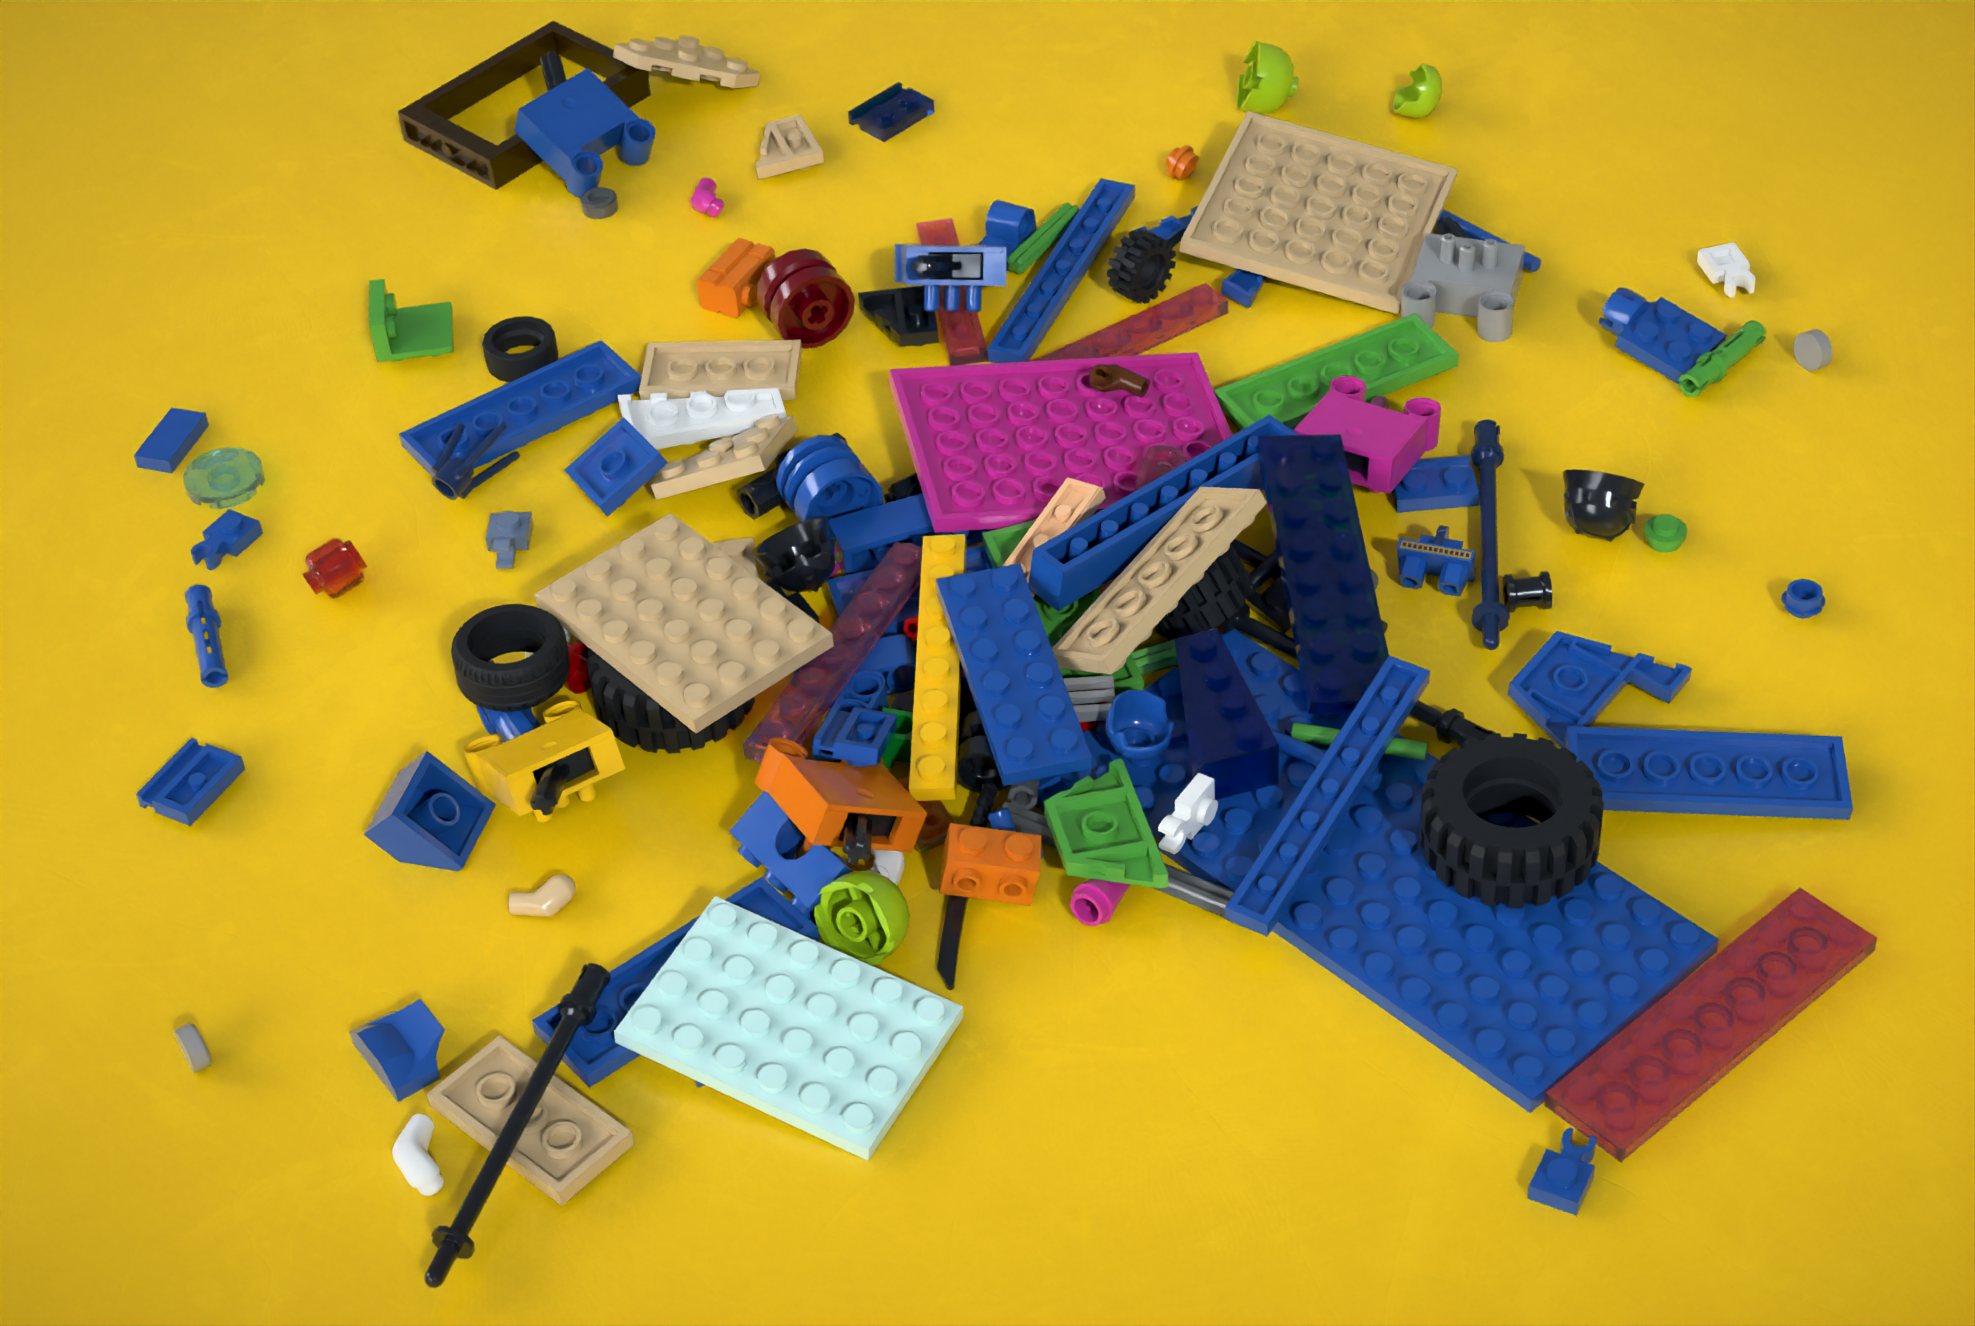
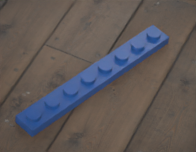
(1061, 273)
(1326, 796)

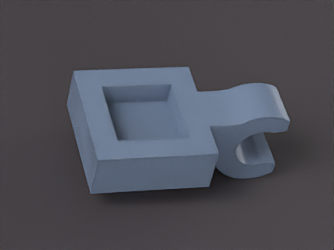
(509, 533)

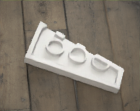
(700, 417)

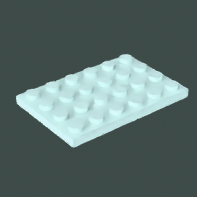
(790, 1027)

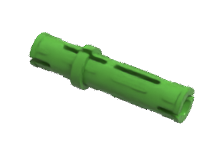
(1713, 365)

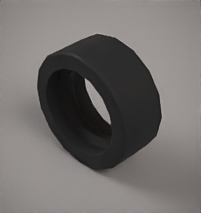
(515, 333)

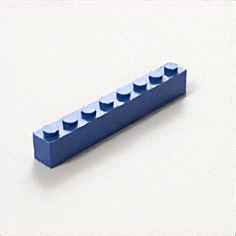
(1112, 538)

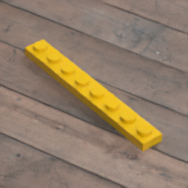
(936, 678)

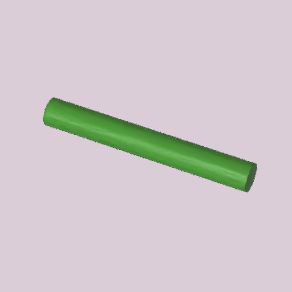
(1326, 736)

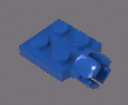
(1658, 332)

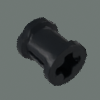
(1527, 591)

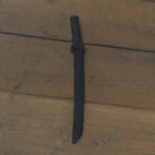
(956, 904)

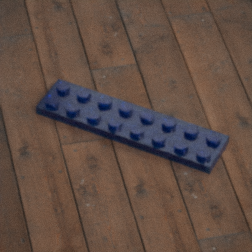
(1323, 568)

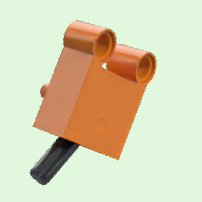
(840, 801)

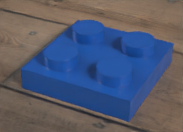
(616, 466)

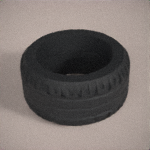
(514, 684)

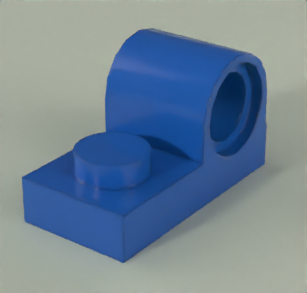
(1008, 225)

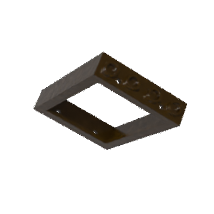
(427, 122)

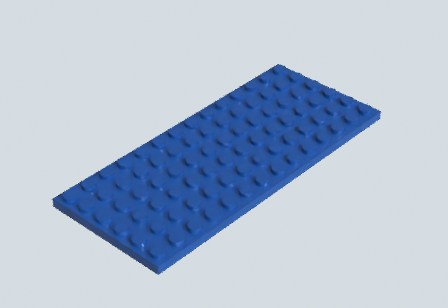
(1490, 986)

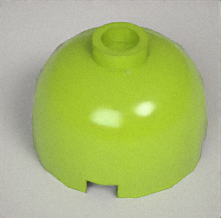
(1266, 79)
(862, 916)

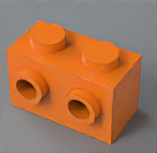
(990, 864)

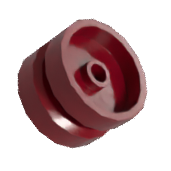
(805, 298)

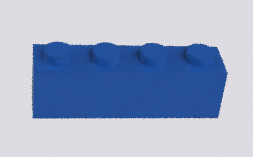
(870, 533)

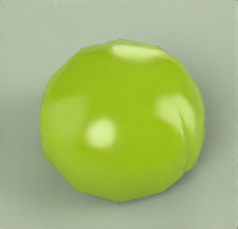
(1422, 95)

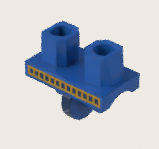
(1436, 557)

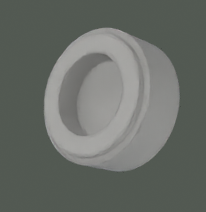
(1813, 350)
(192, 1047)

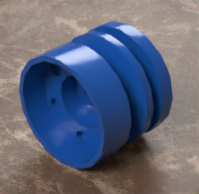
(826, 480)

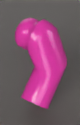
(704, 198)

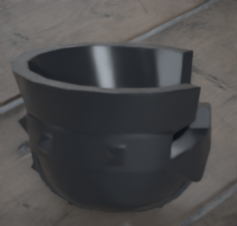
(1600, 503)
(799, 555)

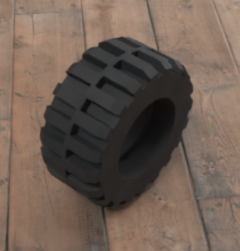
(642, 720)
(1503, 861)

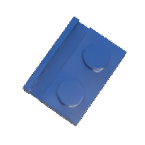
(1437, 485)
(856, 735)
(190, 781)

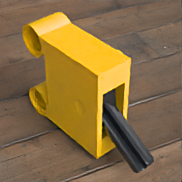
(547, 762)

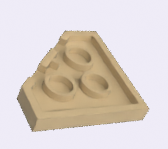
(687, 60)
(728, 458)

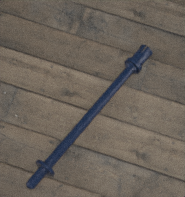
(1487, 455)

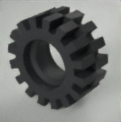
(1141, 266)

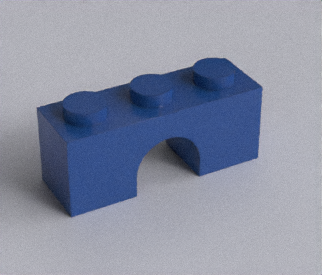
(775, 842)

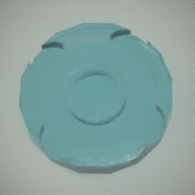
(223, 477)

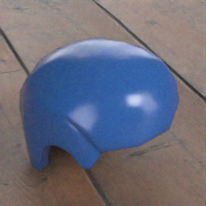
(1138, 725)

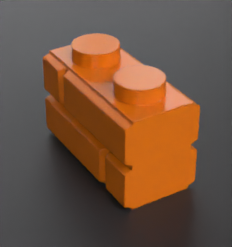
(734, 277)

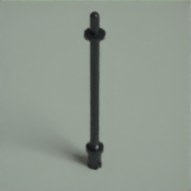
(1449, 725)
(576, 1011)

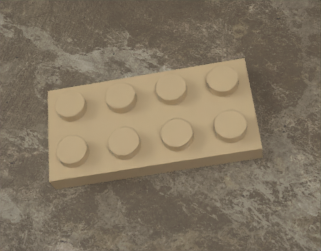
(721, 367)
(565, 1138)

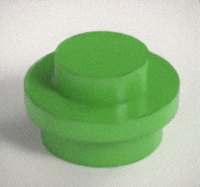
(1665, 533)

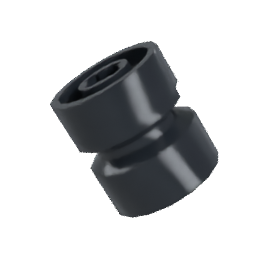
(975, 756)

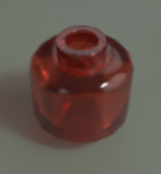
(334, 568)

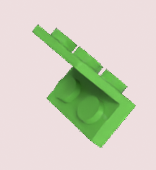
(407, 330)

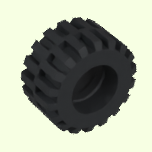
(1211, 599)

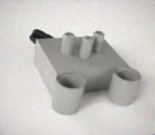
(1465, 280)

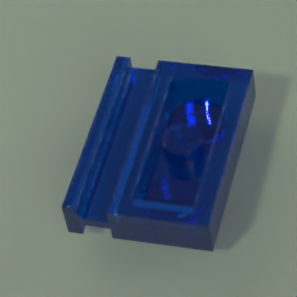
(891, 112)

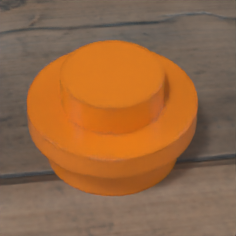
(1181, 162)

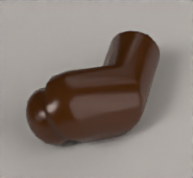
(1115, 378)

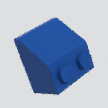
(430, 816)

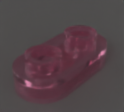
(1158, 462)

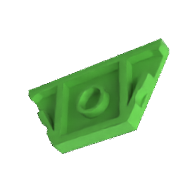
(1105, 831)

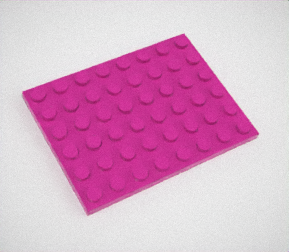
(1008, 435)

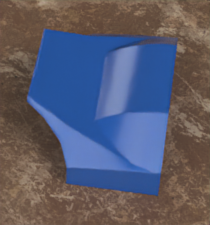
(402, 1048)

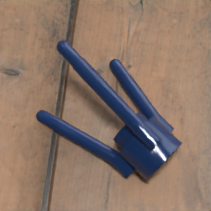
(454, 477)

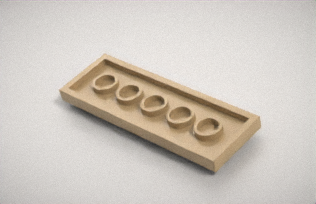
(1157, 579)

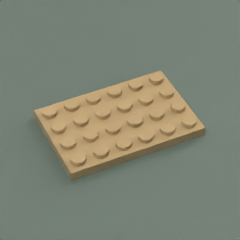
(684, 622)

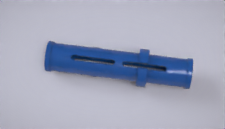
(213, 664)

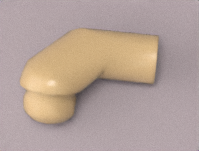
(546, 900)

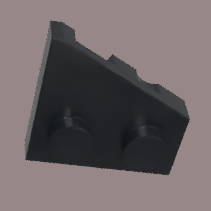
(901, 315)

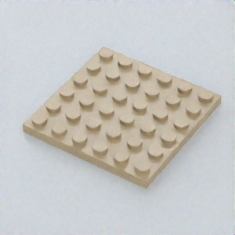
(1319, 211)

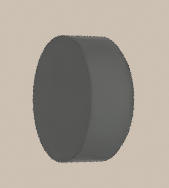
(599, 203)

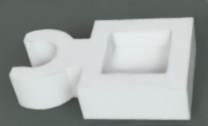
(1727, 265)
(1193, 809)

